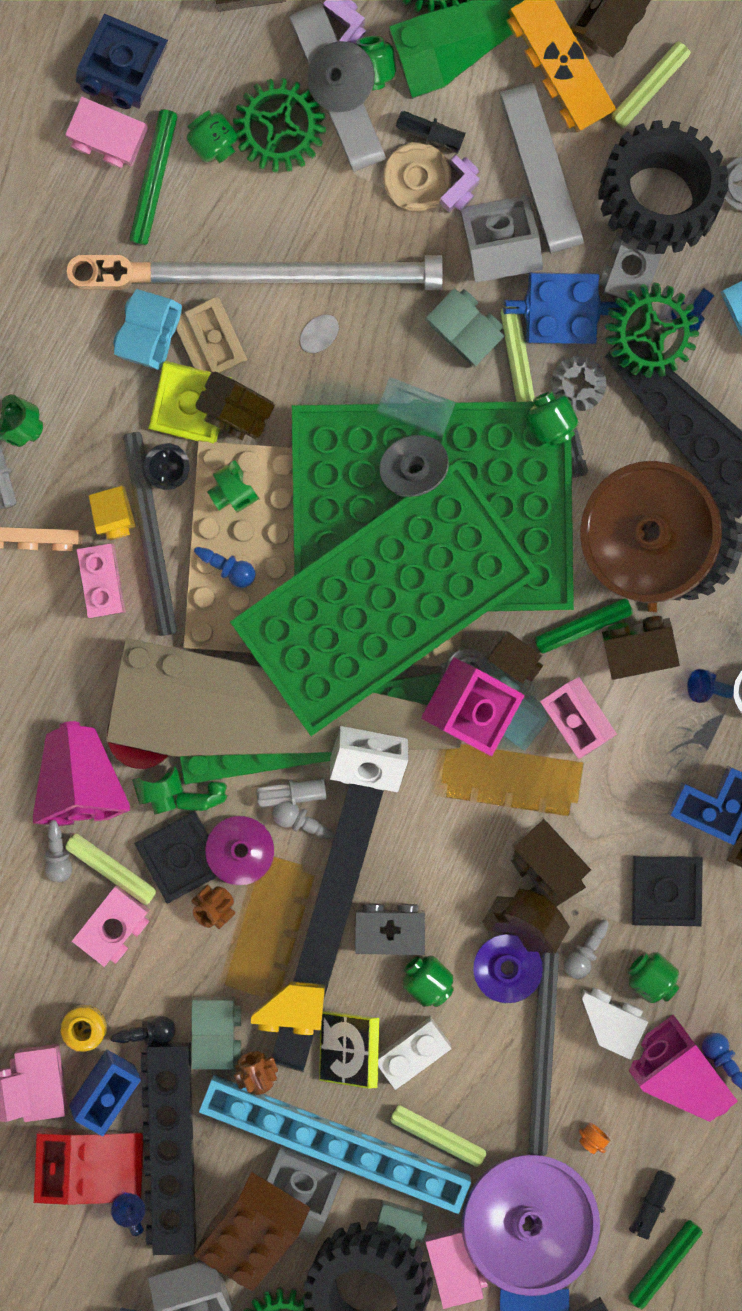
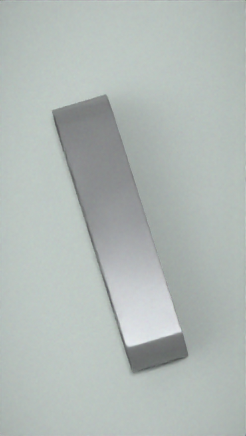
(352, 126)
(541, 167)

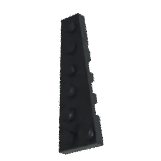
(691, 422)

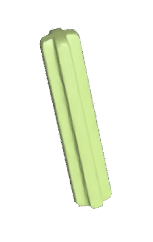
(650, 84)
(517, 357)
(110, 869)
(438, 1136)

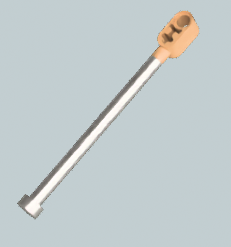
(255, 272)

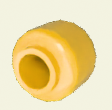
(78, 1039)

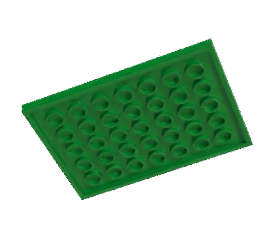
(522, 478)

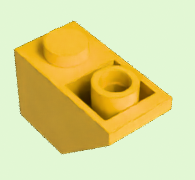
(112, 513)
(294, 1006)

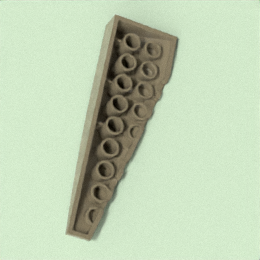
(216, 706)

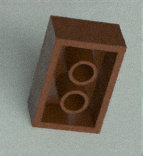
(252, 1231)

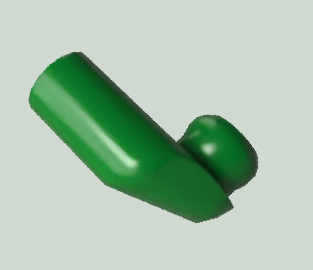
(202, 802)

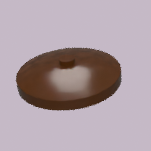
(651, 531)

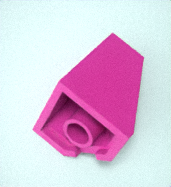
(77, 779)
(680, 1073)

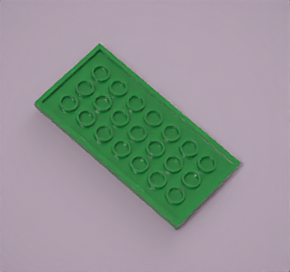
(384, 599)

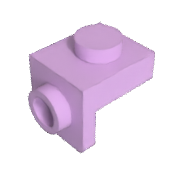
(346, 14)
(460, 193)

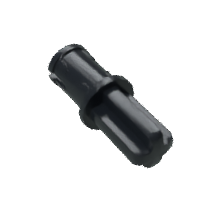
(431, 131)
(653, 1204)

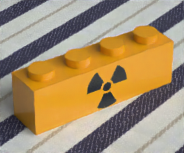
(561, 61)

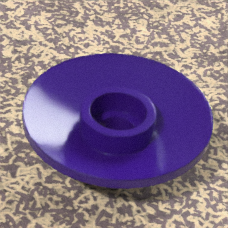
(511, 986)

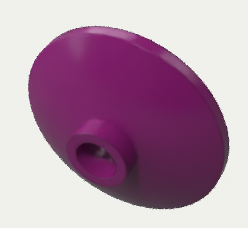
(221, 846)

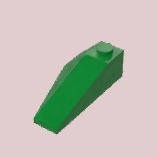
(448, 41)

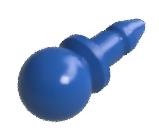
(240, 573)
(716, 1048)

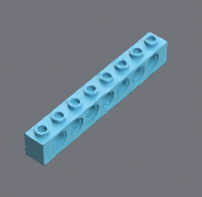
(336, 1144)

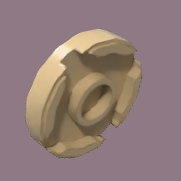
(417, 177)

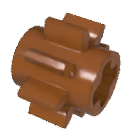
(213, 906)
(256, 1073)

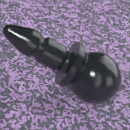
(158, 1030)

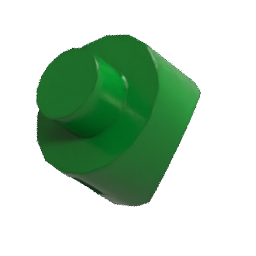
(19, 421)
(231, 488)
(160, 792)

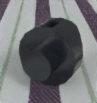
(166, 466)

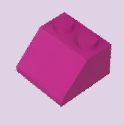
(472, 706)

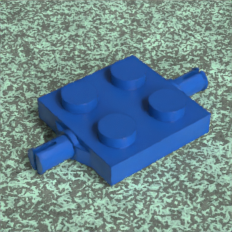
(561, 307)

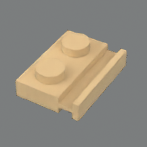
(210, 338)

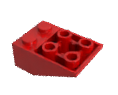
(86, 1167)

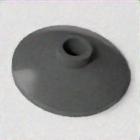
(355, 81)
(414, 454)

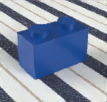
(104, 1092)

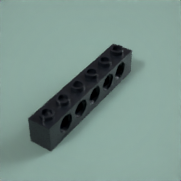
(181, 1237)

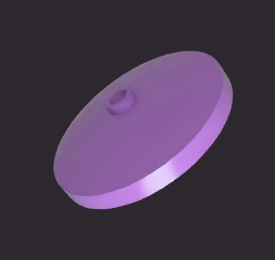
(561, 1232)

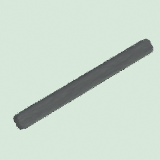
(150, 535)
(543, 1055)

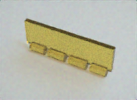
(516, 773)
(262, 936)

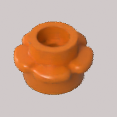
(593, 1139)

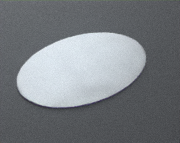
(319, 333)

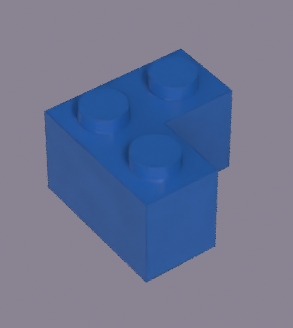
(716, 814)

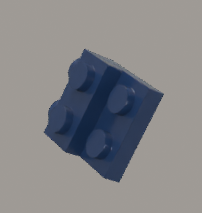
(120, 62)

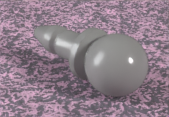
(289, 815)
(58, 866)
(578, 963)

